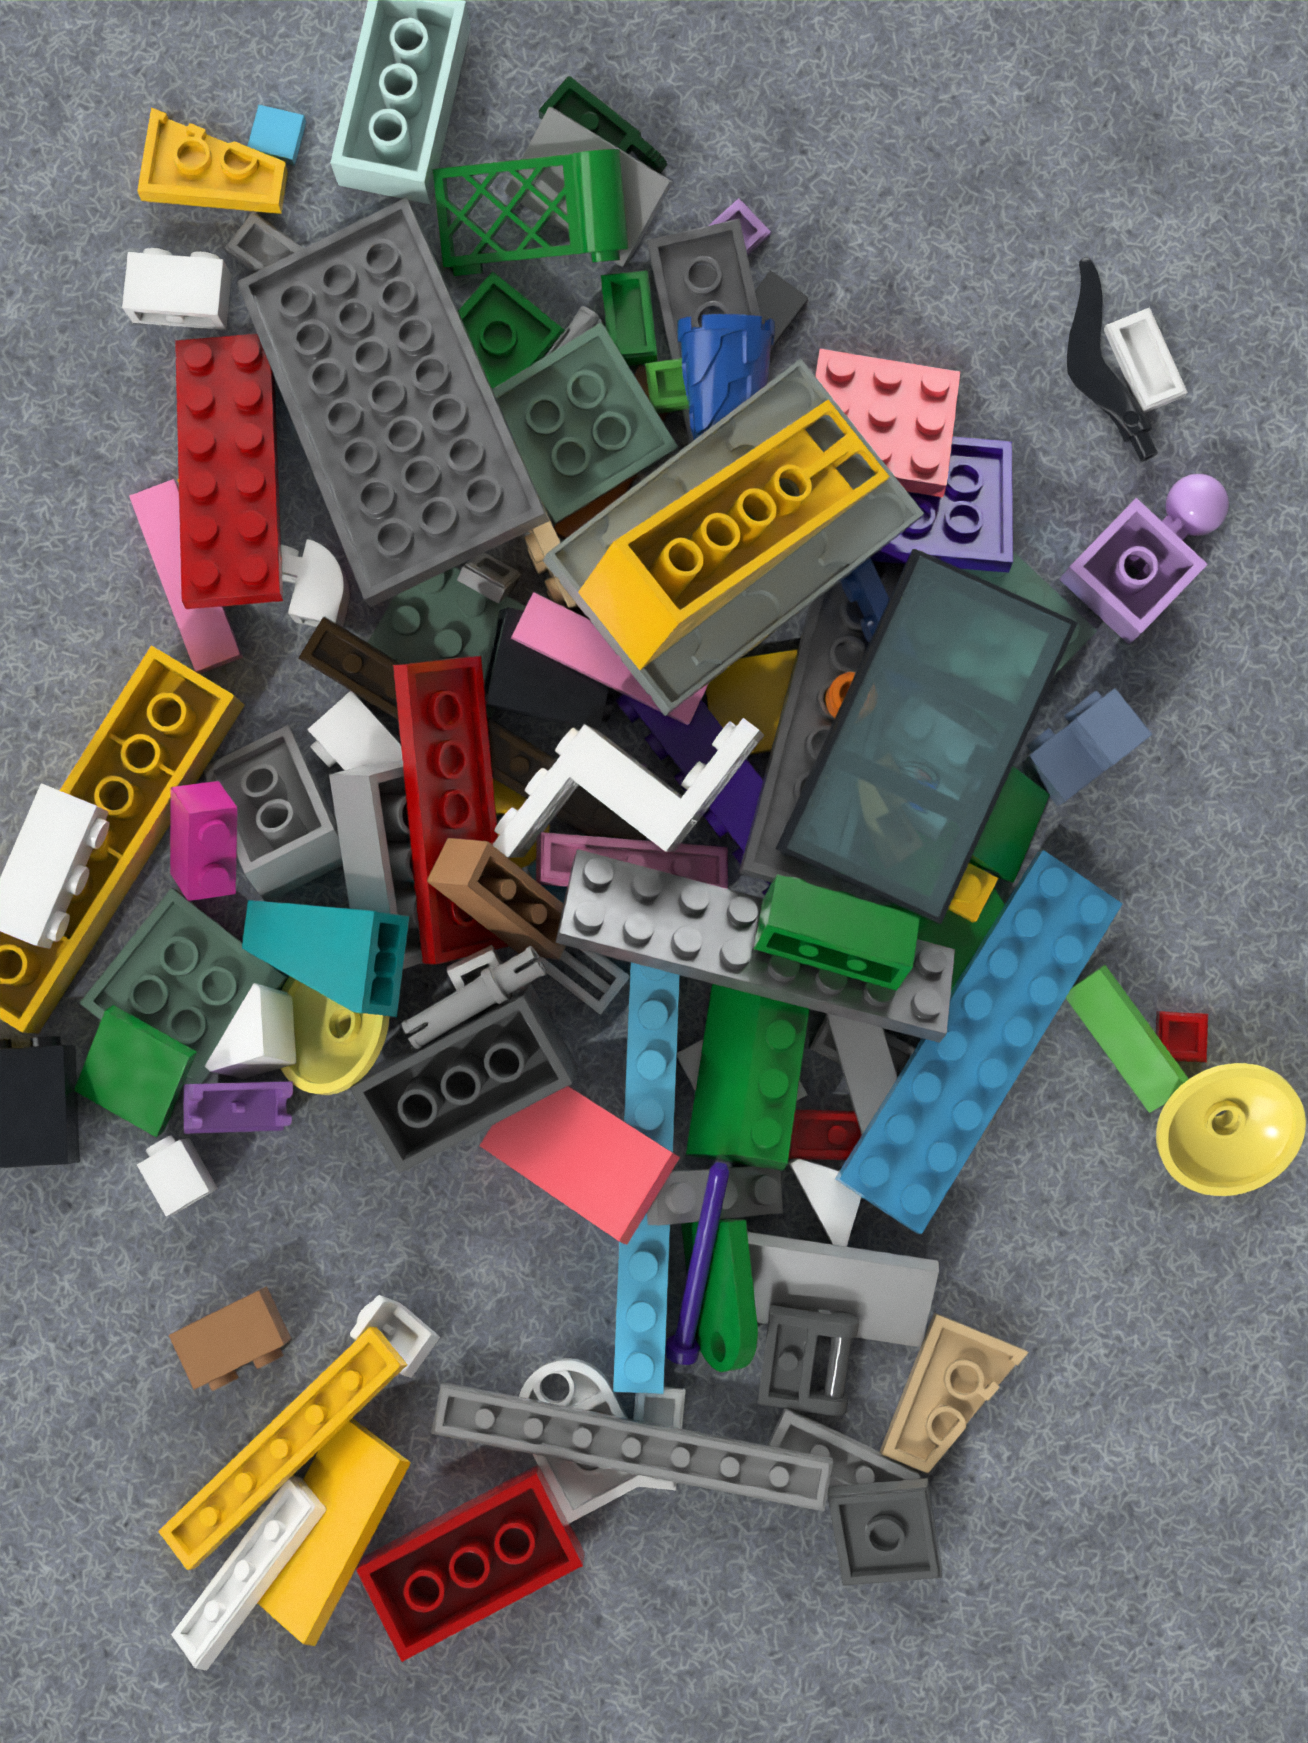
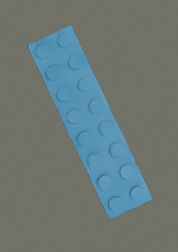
(993, 1027)

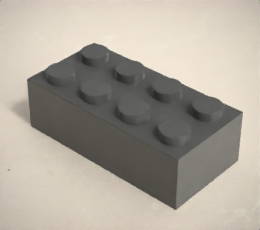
(465, 1079)

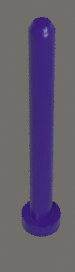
(682, 1346)

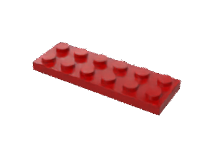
(227, 473)
(445, 789)

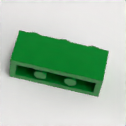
(837, 932)

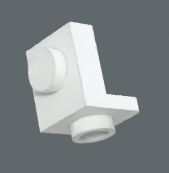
(401, 1328)

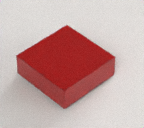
(1183, 1035)

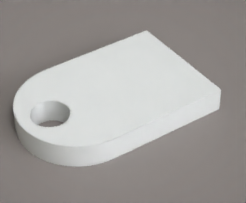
(576, 1485)

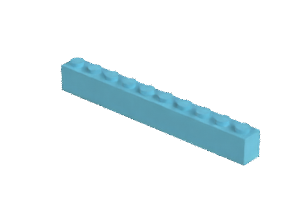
(650, 1110)

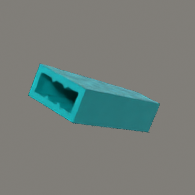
(336, 951)

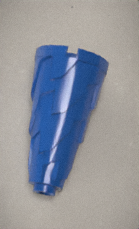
(723, 364)

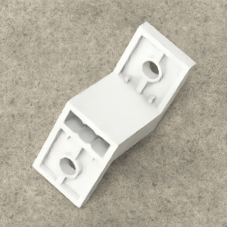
(624, 787)

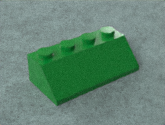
(747, 1079)

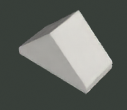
(258, 1036)
(830, 1200)

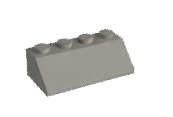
(377, 844)

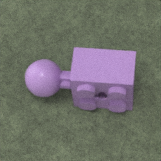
(1154, 547)

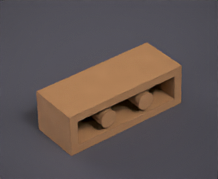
(499, 896)

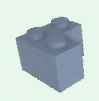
(1097, 738)

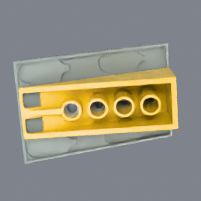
(732, 537)

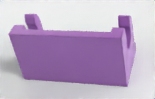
(236, 1107)

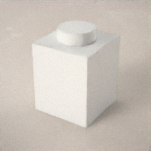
(176, 1174)

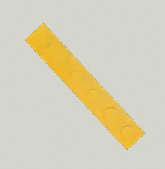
(282, 1448)

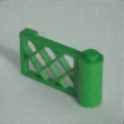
(592, 201)

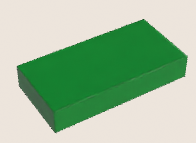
(630, 316)

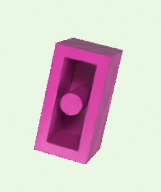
(203, 840)

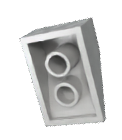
(281, 814)

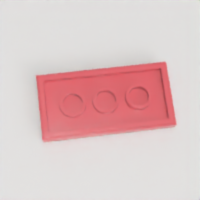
(584, 1159)

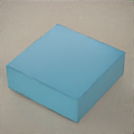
(277, 133)

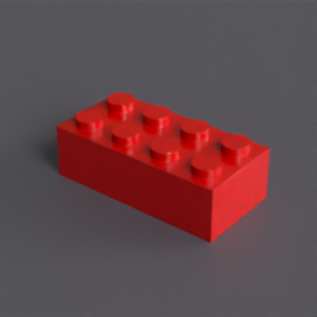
(470, 1562)

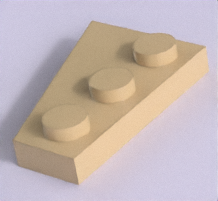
(945, 1389)

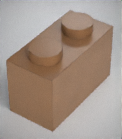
(231, 1338)

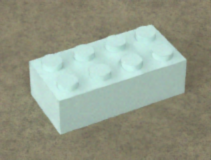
(401, 96)

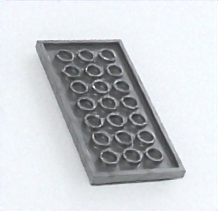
(391, 403)

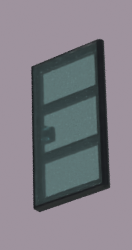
(926, 736)

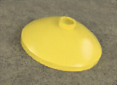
(331, 1042)
(1244, 1144)

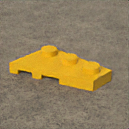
(199, 170)

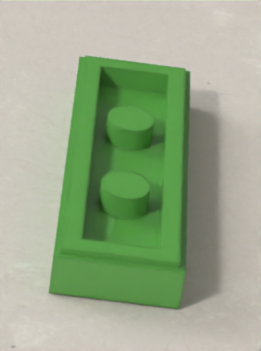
(1126, 1038)

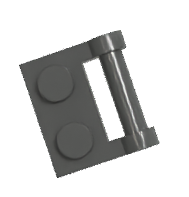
(790, 1360)

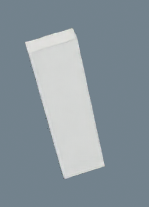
(248, 1572)

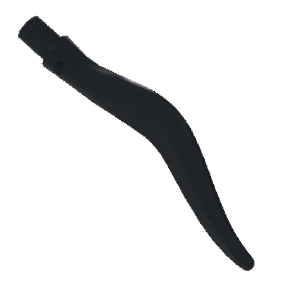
(1093, 375)

